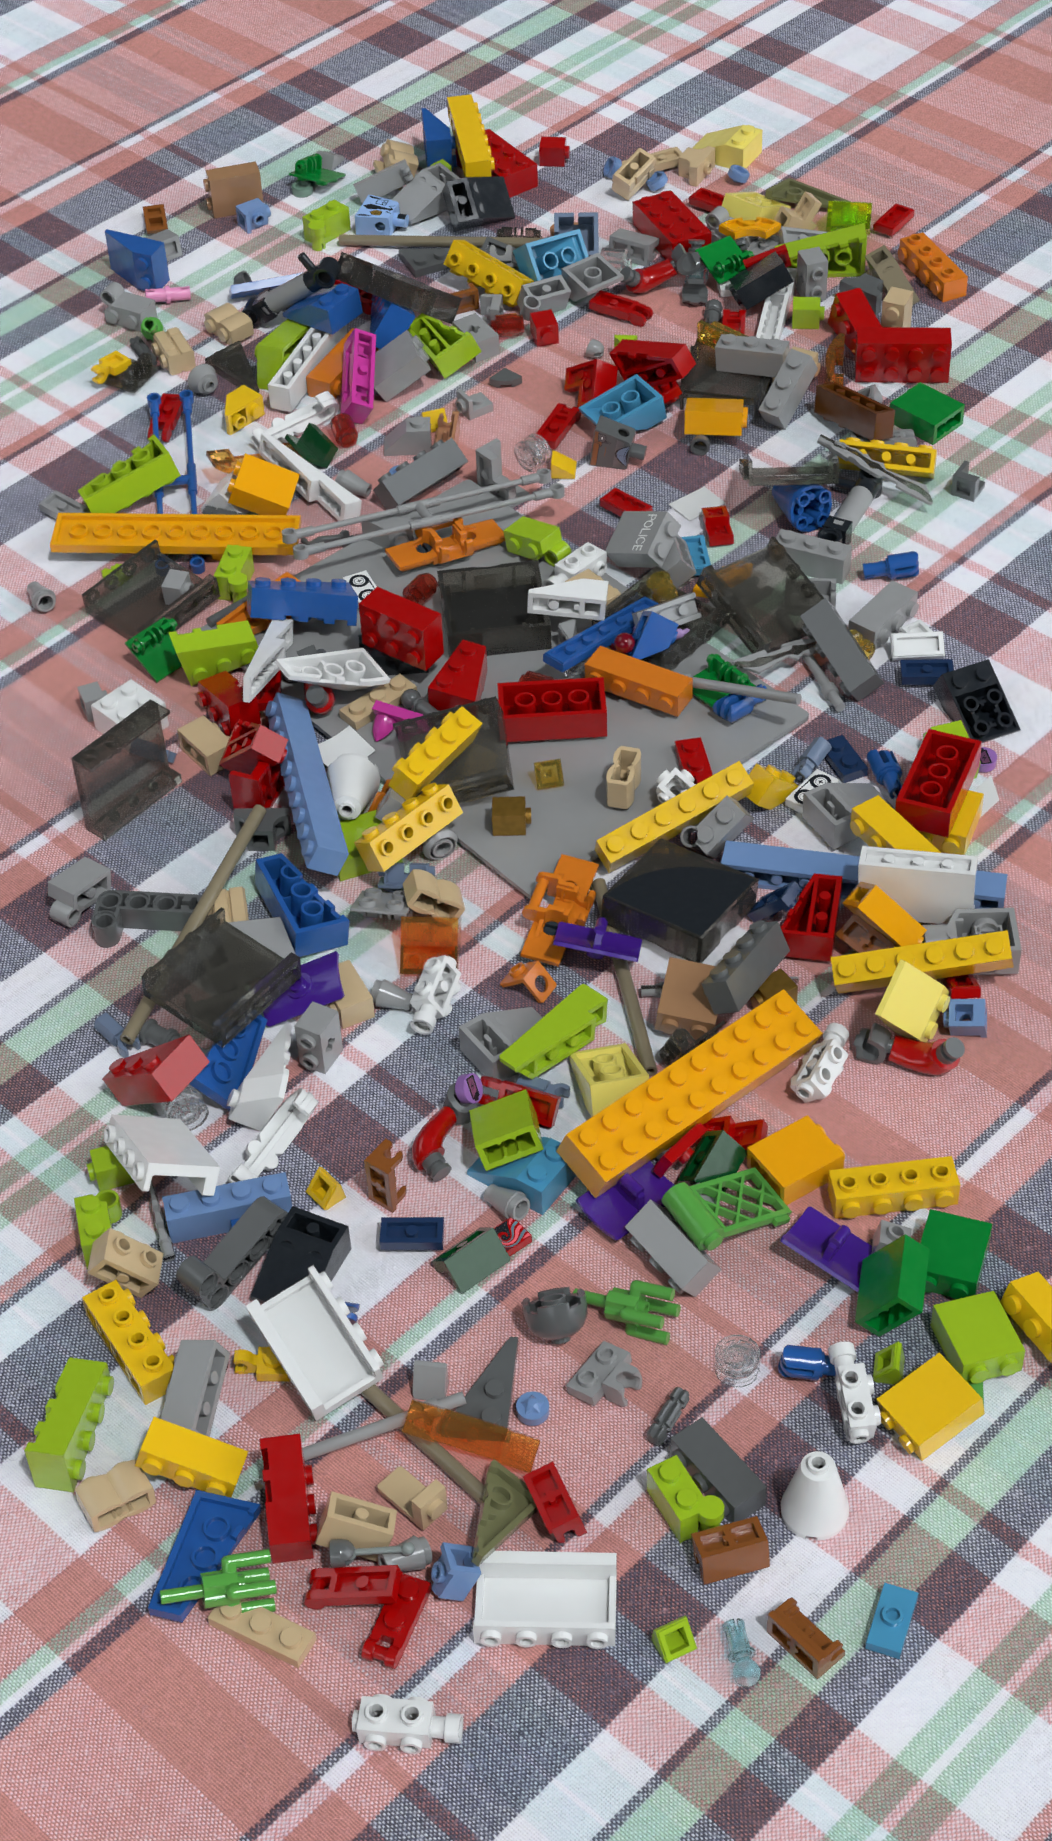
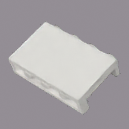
(920, 881)
(160, 1148)
(317, 1343)
(546, 1599)

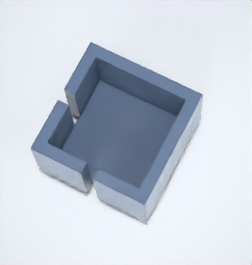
(586, 223)

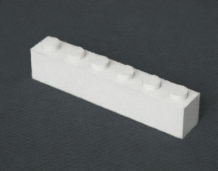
(290, 382)

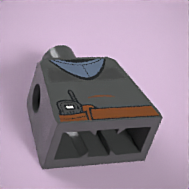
(614, 445)

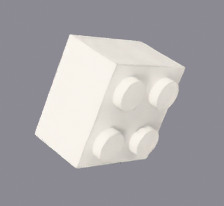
(121, 703)

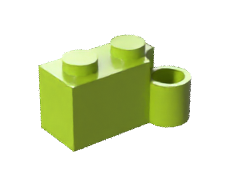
(536, 539)
(95, 1217)

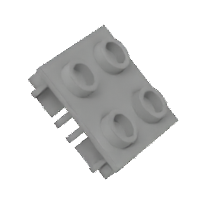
(377, 903)

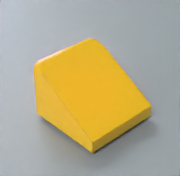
(562, 466)

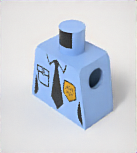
(379, 217)

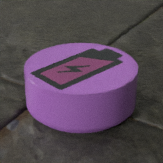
(988, 760)
(469, 1088)

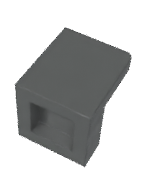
(966, 485)

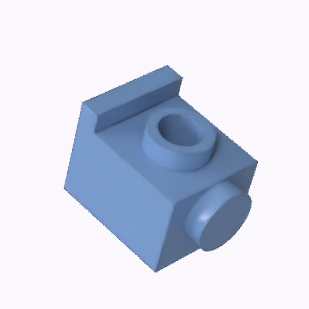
(252, 215)
(966, 1009)
(454, 1572)

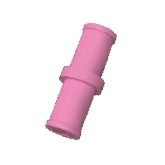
(169, 294)

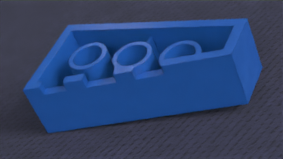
(388, 320)
(302, 600)
(306, 916)

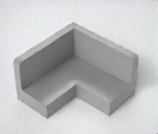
(490, 472)

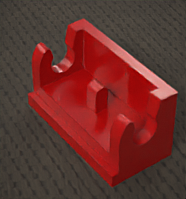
(554, 1502)

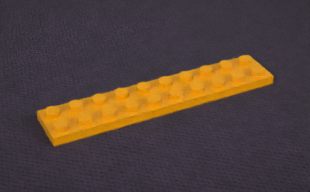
(173, 532)

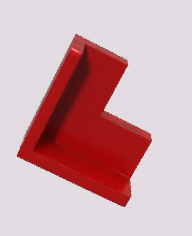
(590, 379)
(259, 788)

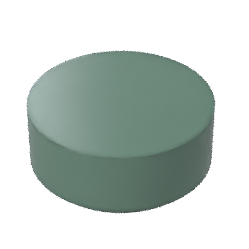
(302, 189)

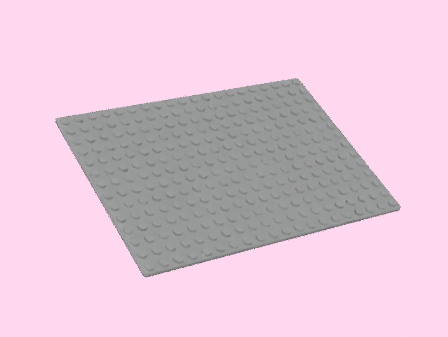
(566, 816)

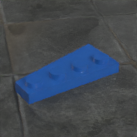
(230, 1064)
(207, 1534)

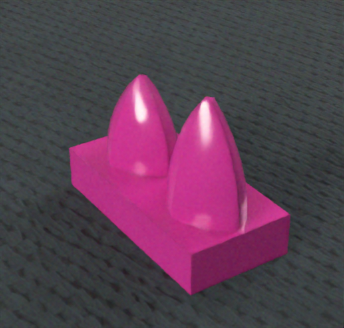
(388, 715)

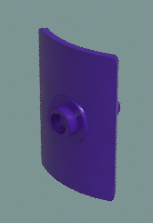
(598, 941)
(318, 983)
(624, 1200)
(828, 1246)

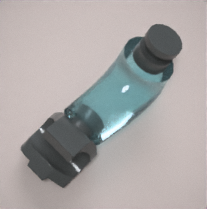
(695, 285)

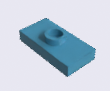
(698, 552)
(892, 1620)

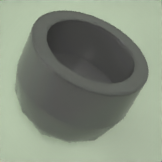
(242, 277)
(702, 447)

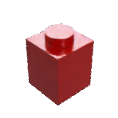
(553, 151)
(544, 328)

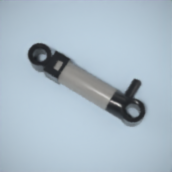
(271, 302)
(861, 494)

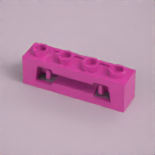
(358, 375)

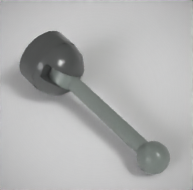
(343, 1551)

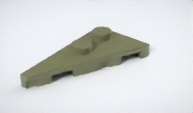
(793, 190)
(503, 1510)

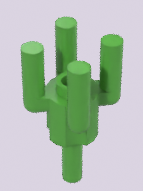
(634, 1307)
(230, 1586)

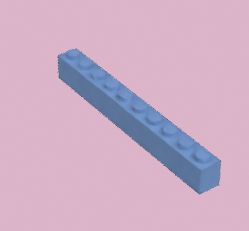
(308, 786)
(783, 865)

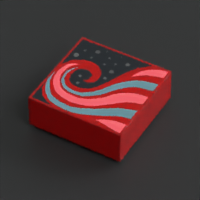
(513, 1235)

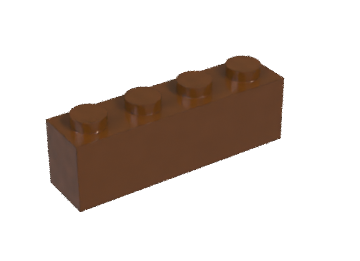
(854, 411)

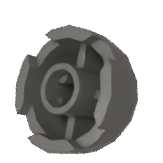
(556, 1314)

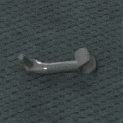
(343, 534)

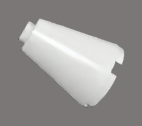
(352, 783)
(815, 1499)

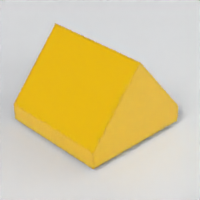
(434, 414)
(325, 1189)

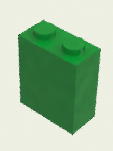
(927, 413)
(955, 1254)
(892, 1285)

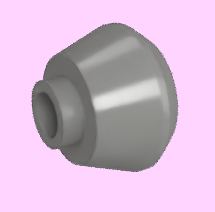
(203, 379)
(440, 844)

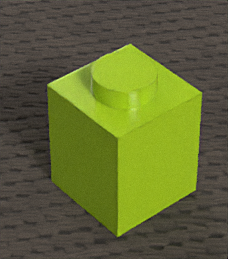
(807, 313)
(107, 1169)

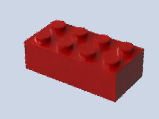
(518, 170)
(668, 220)
(903, 354)
(554, 709)
(938, 782)

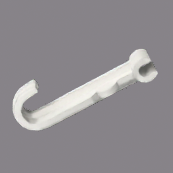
(297, 421)
(276, 1136)

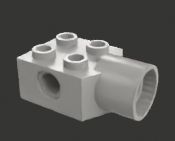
(980, 921)

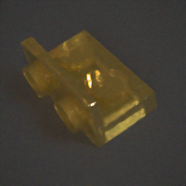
(710, 333)

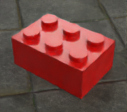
(401, 628)

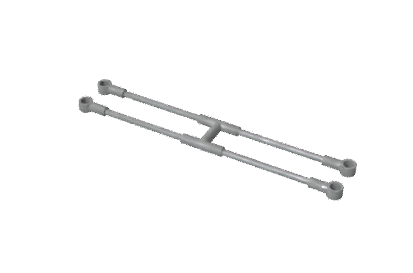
(302, 551)

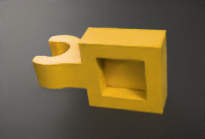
(112, 364)
(264, 1365)

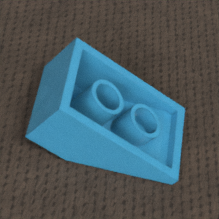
(549, 255)
(628, 403)
(538, 1175)

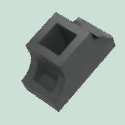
(871, 287)
(272, 827)

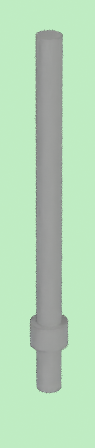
(828, 688)
(745, 690)
(374, 1429)

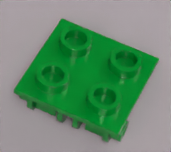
(311, 169)
(723, 259)
(155, 649)
(719, 671)

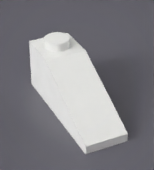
(570, 599)

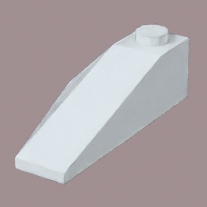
(337, 670)
(264, 1085)

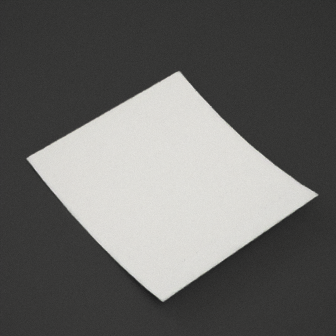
(344, 742)

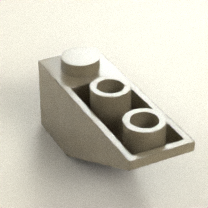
(885, 267)

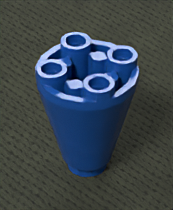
(804, 505)

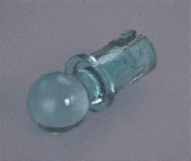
(745, 1671)

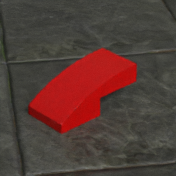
(717, 526)
(744, 1133)

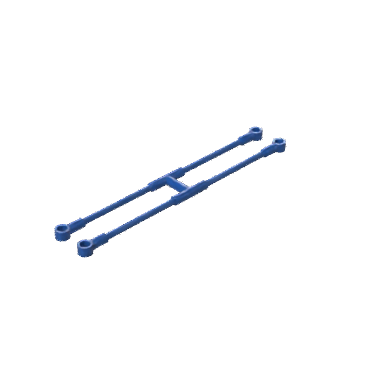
(186, 397)

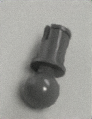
(713, 311)
(412, 700)

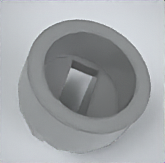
(595, 349)

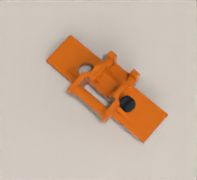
(432, 549)
(571, 905)

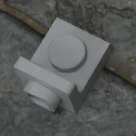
(491, 305)
(473, 405)

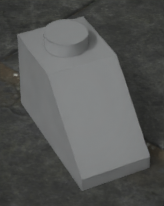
(409, 437)
(386, 522)

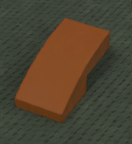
(155, 218)

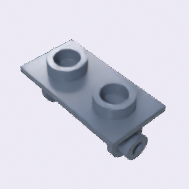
(396, 875)

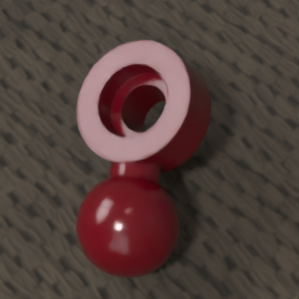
(623, 643)

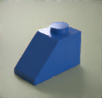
(652, 635)

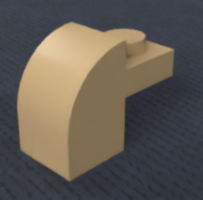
(802, 215)

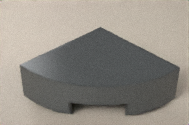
(505, 377)

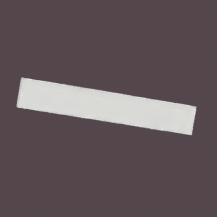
(776, 310)
(312, 482)
(263, 667)

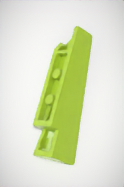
(558, 1033)

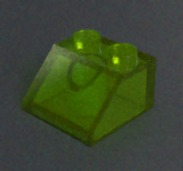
(847, 214)

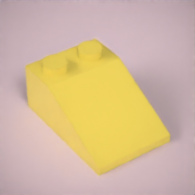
(734, 145)
(751, 205)
(913, 1003)
(606, 1075)

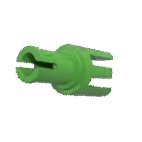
(150, 326)

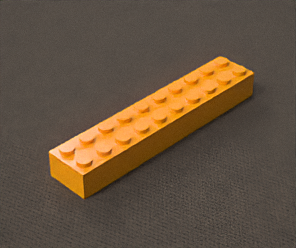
(688, 1093)

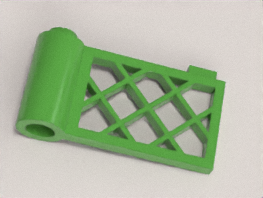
(701, 1219)

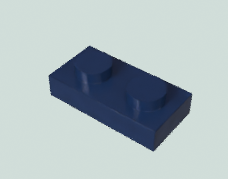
(924, 670)
(845, 760)
(774, 902)
(412, 1233)

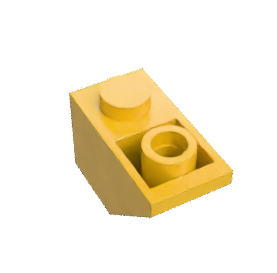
(242, 408)
(770, 786)

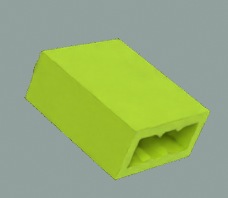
(352, 831)
(506, 1130)
(978, 1337)

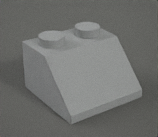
(590, 276)

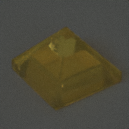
(548, 774)

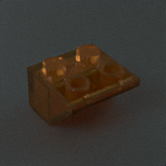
(428, 938)

